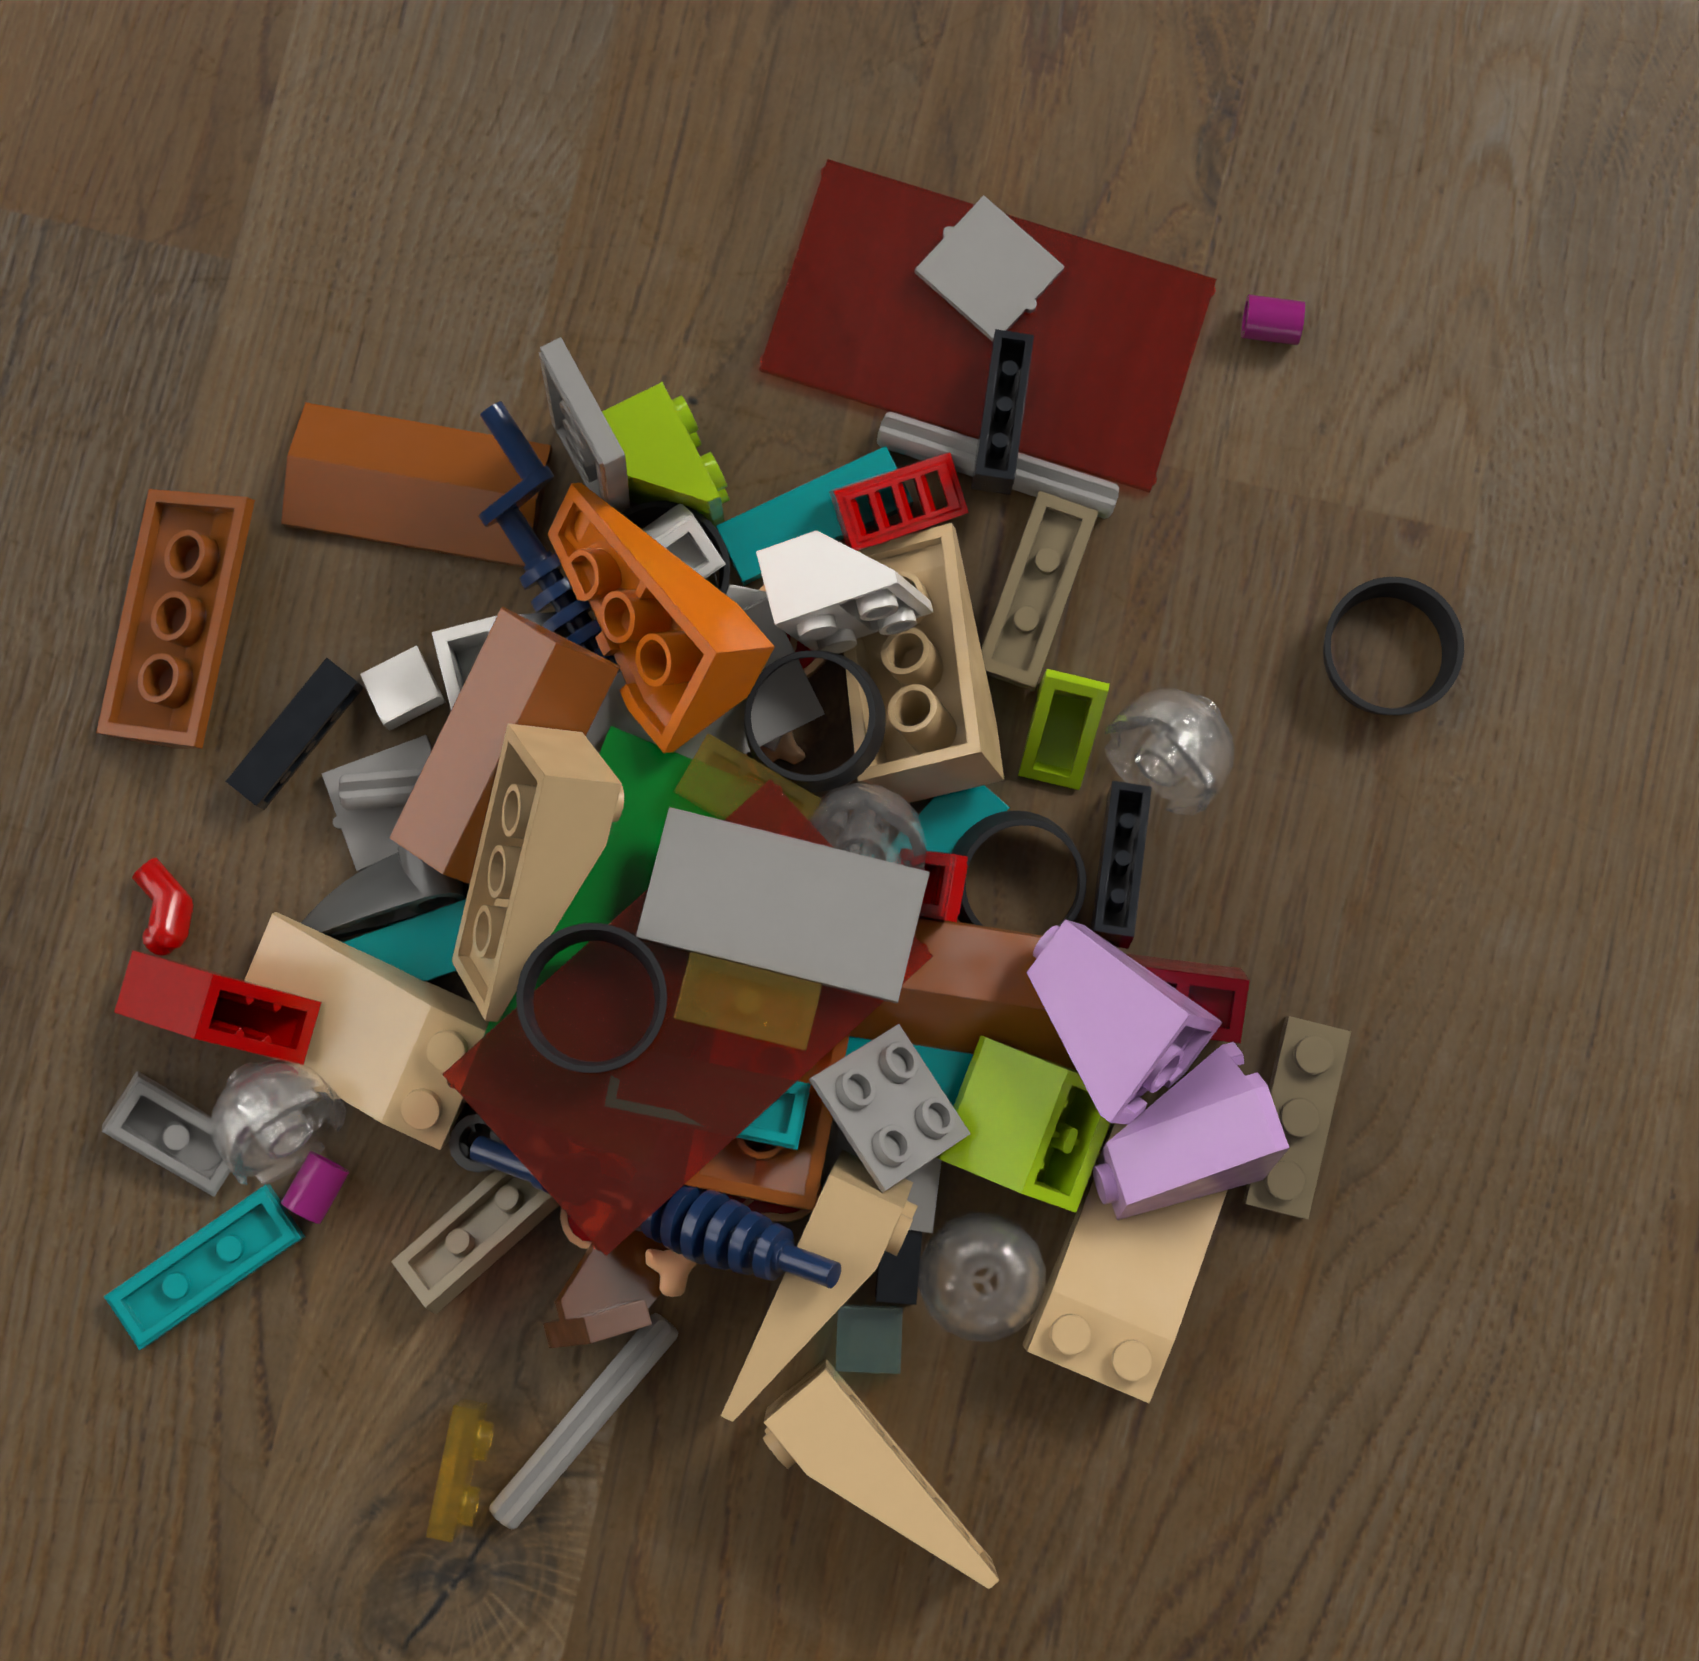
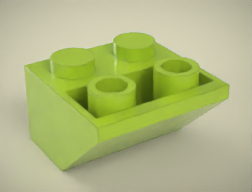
(663, 455)
(1027, 1125)

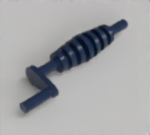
(541, 566)
(703, 1228)

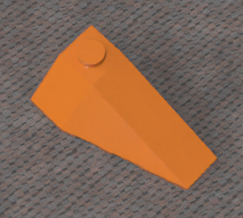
(672, 632)

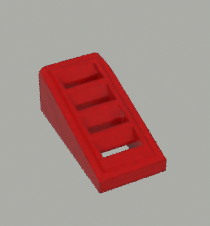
(850, 518)
(944, 885)

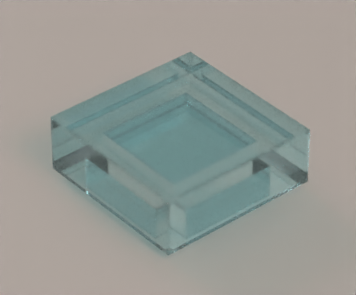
(869, 1339)

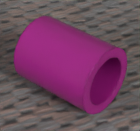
(1273, 319)
(315, 1187)

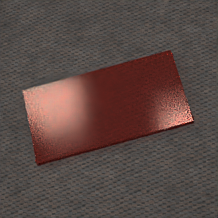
(1105, 345)
(636, 1134)

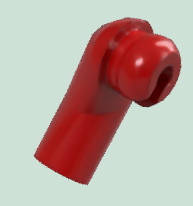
(170, 909)

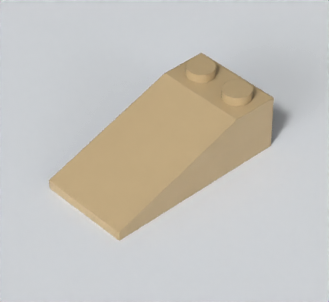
(930, 680)
(535, 850)
(378, 1029)
(848, 1225)
(1122, 1289)
(851, 1453)

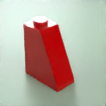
(217, 1008)

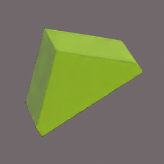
(1063, 728)

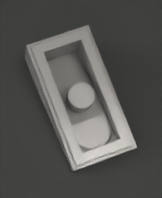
(167, 1132)

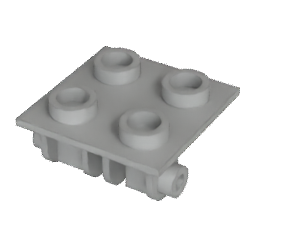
(889, 1107)

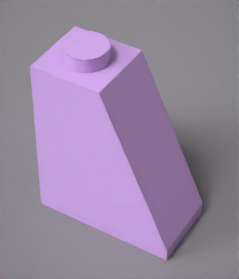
(1116, 1019)
(1194, 1140)

